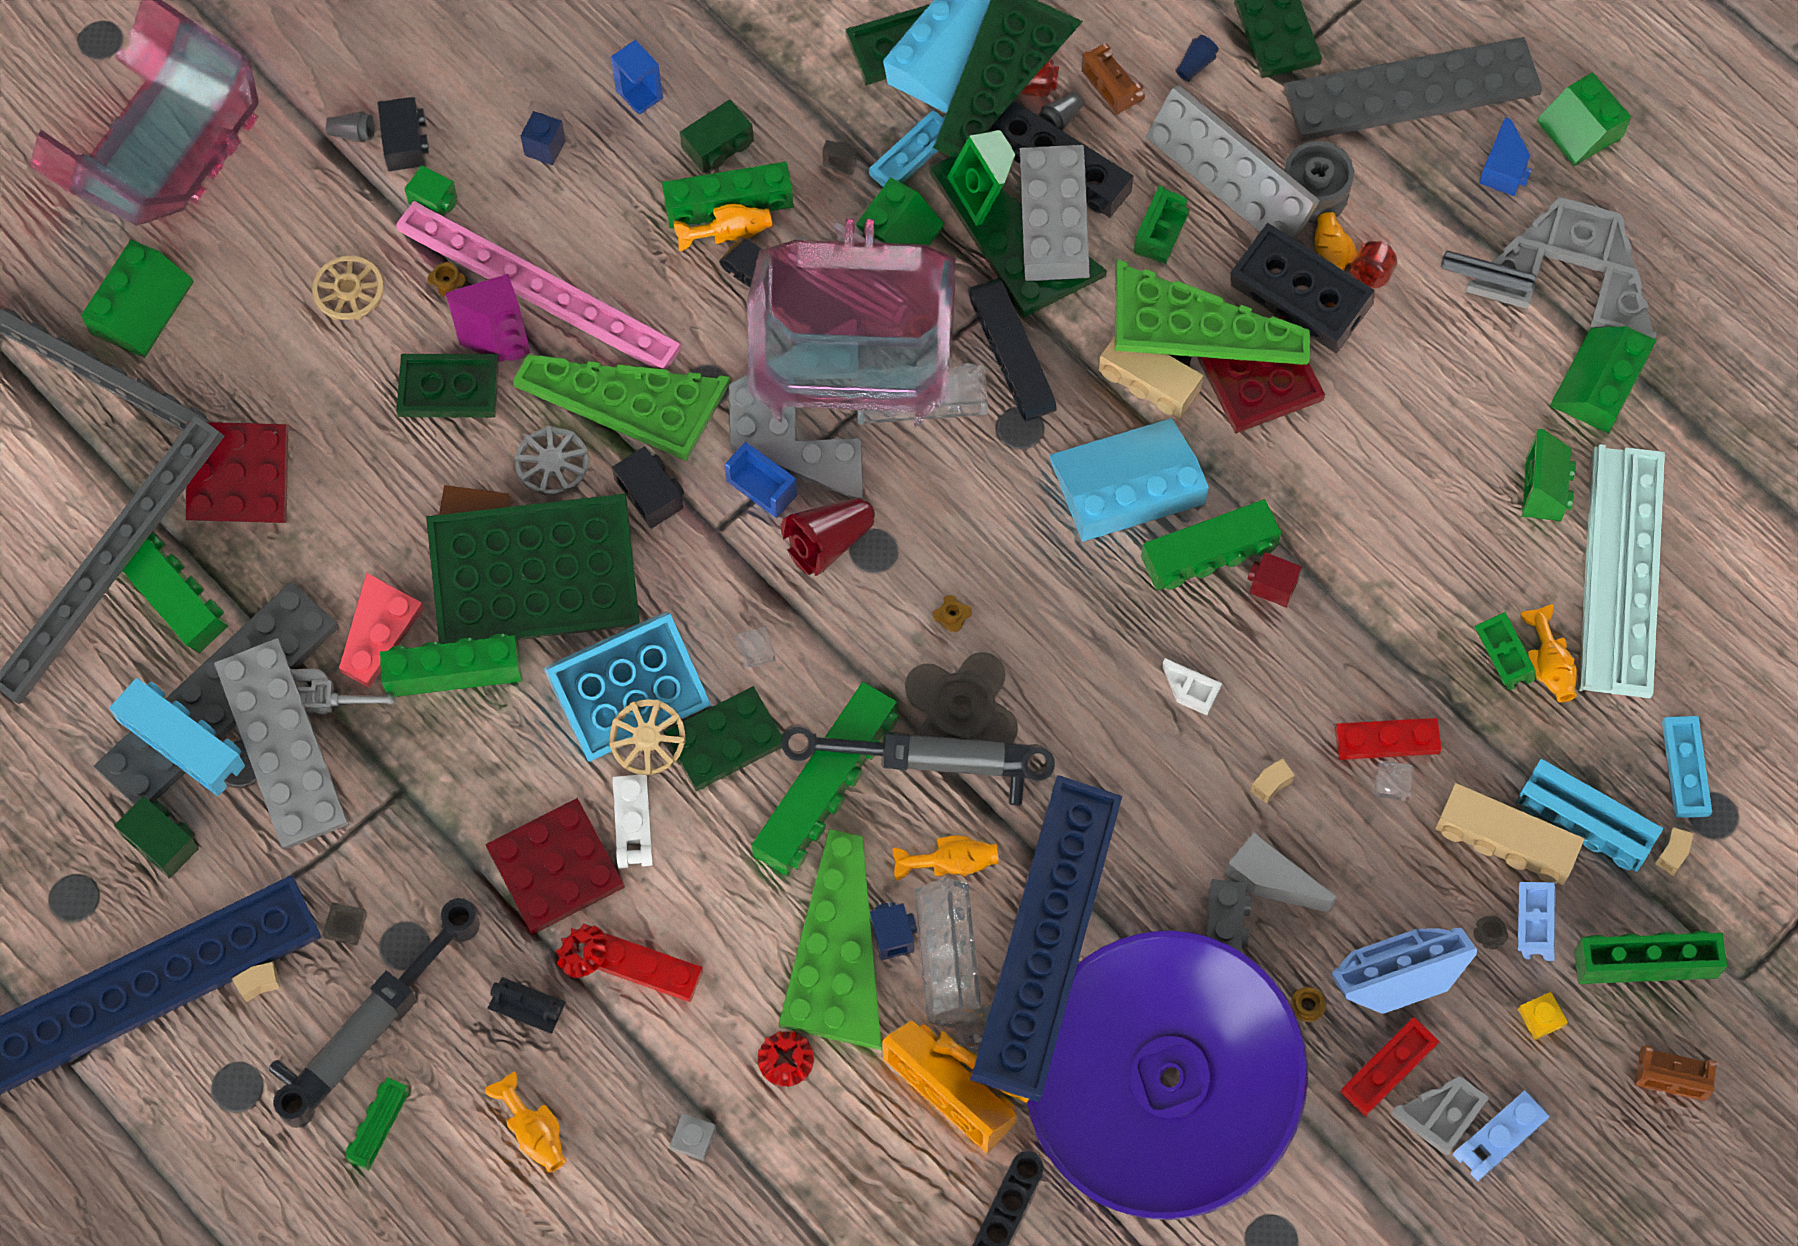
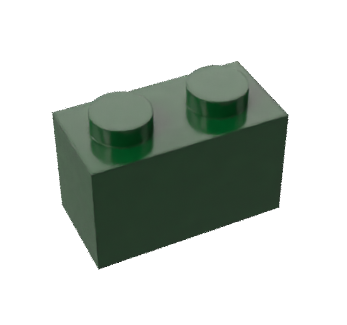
(717, 136)
(157, 836)

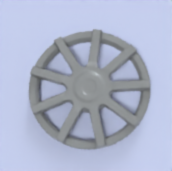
(551, 460)

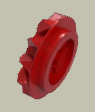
(594, 951)
(785, 1074)

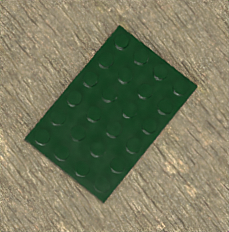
(533, 570)

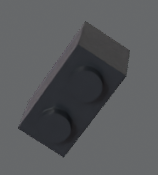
(402, 134)
(648, 486)

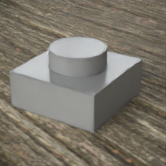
(692, 1137)

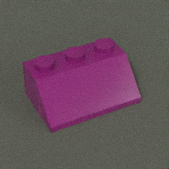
(489, 318)

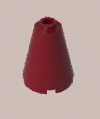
(826, 532)

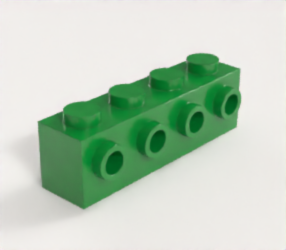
(759, 187)
(1211, 545)
(174, 595)
(450, 665)
(1650, 957)

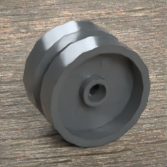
(1325, 173)

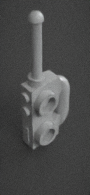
(320, 696)

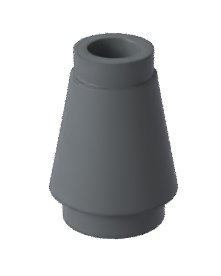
(1062, 110)
(351, 126)

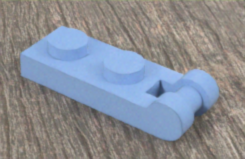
(1502, 1135)

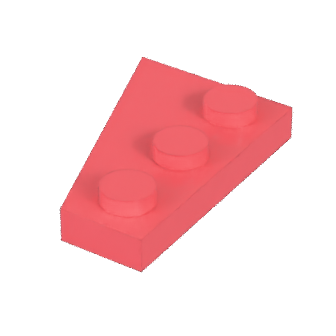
(378, 624)

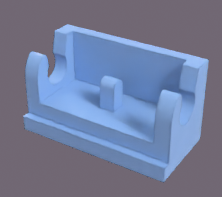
(1537, 919)

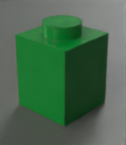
(431, 191)

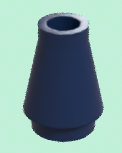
(1197, 57)

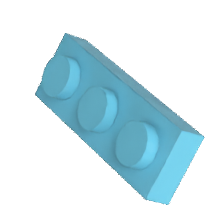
(908, 152)
(1686, 767)

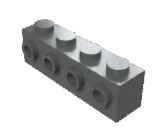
(1226, 912)

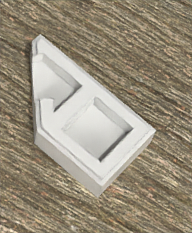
(1191, 687)

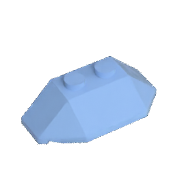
(1404, 968)

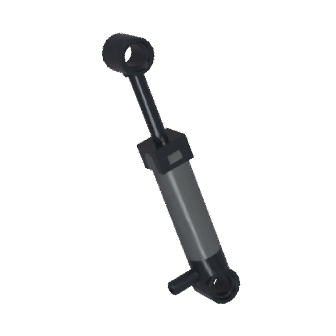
(935, 754)
(387, 1001)

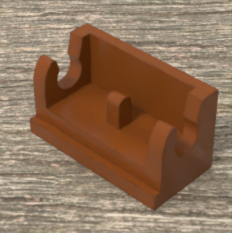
(1111, 79)
(1675, 1074)

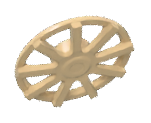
(348, 288)
(647, 736)

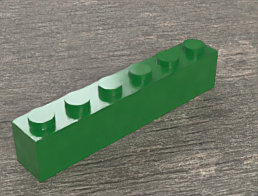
(823, 782)

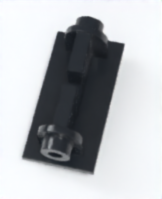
(526, 1005)

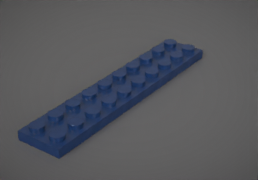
(1046, 939)
(152, 981)

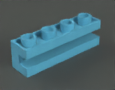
(177, 735)
(1589, 814)

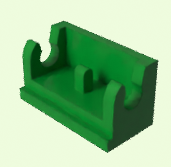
(1161, 225)
(1506, 651)

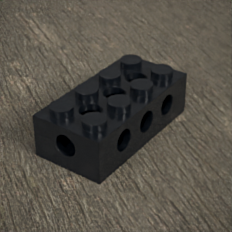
(1302, 268)

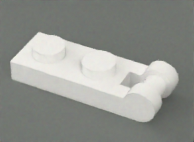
(632, 820)

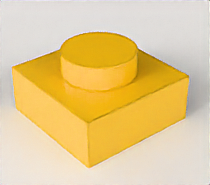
(1542, 1015)

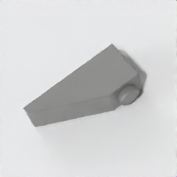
(1276, 877)

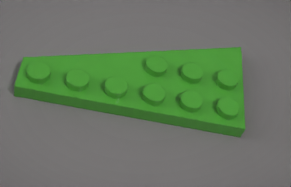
(1187, 321)
(834, 969)

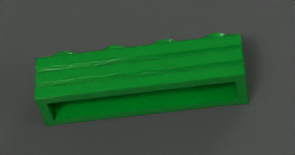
(377, 1124)

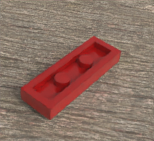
(1388, 738)
(651, 968)
(1389, 1066)

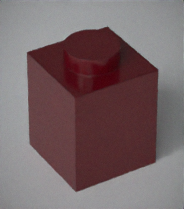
(1274, 579)

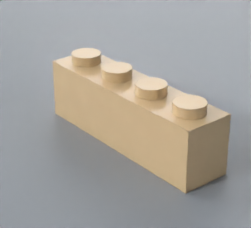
(1509, 834)

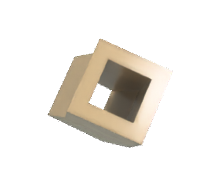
(1272, 780)
(1675, 851)
(257, 980)

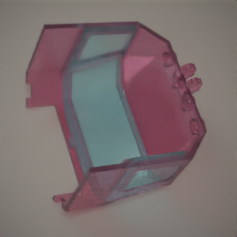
(172, 129)
(851, 325)

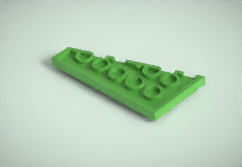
(636, 401)

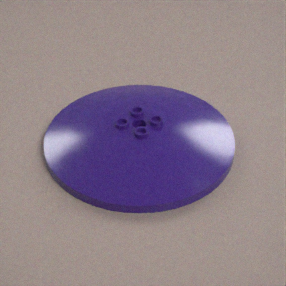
(1240, 1090)

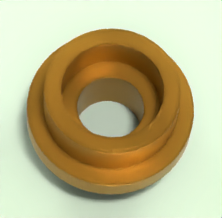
(1312, 995)

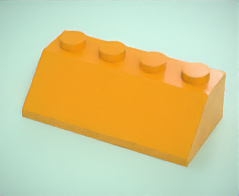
(948, 1085)

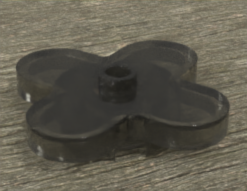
(975, 687)

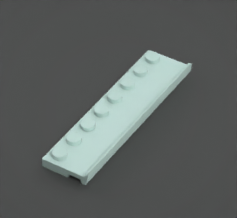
(1622, 572)

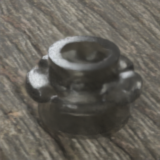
(1494, 924)

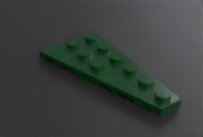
(1004, 58)
(1003, 247)

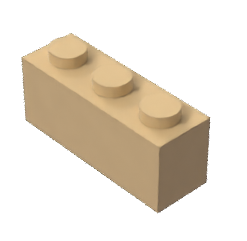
(1153, 377)

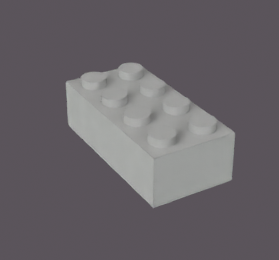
(1054, 213)

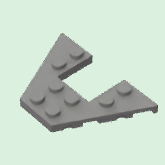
(1584, 238)
(829, 463)

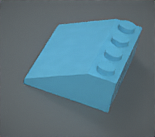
(935, 51)
(1129, 479)
(622, 669)

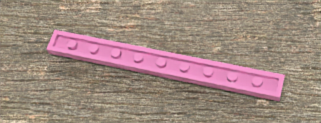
(539, 287)

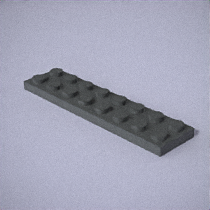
(1412, 89)
(291, 617)

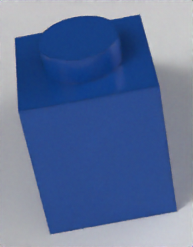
(1507, 161)

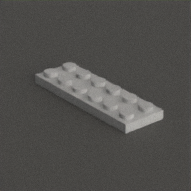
(1230, 165)
(281, 744)

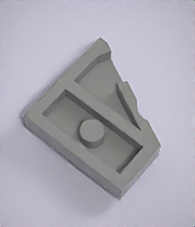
(1442, 1113)

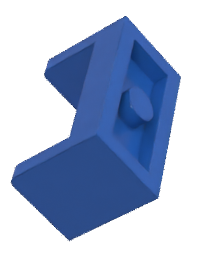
(637, 77)
(761, 479)

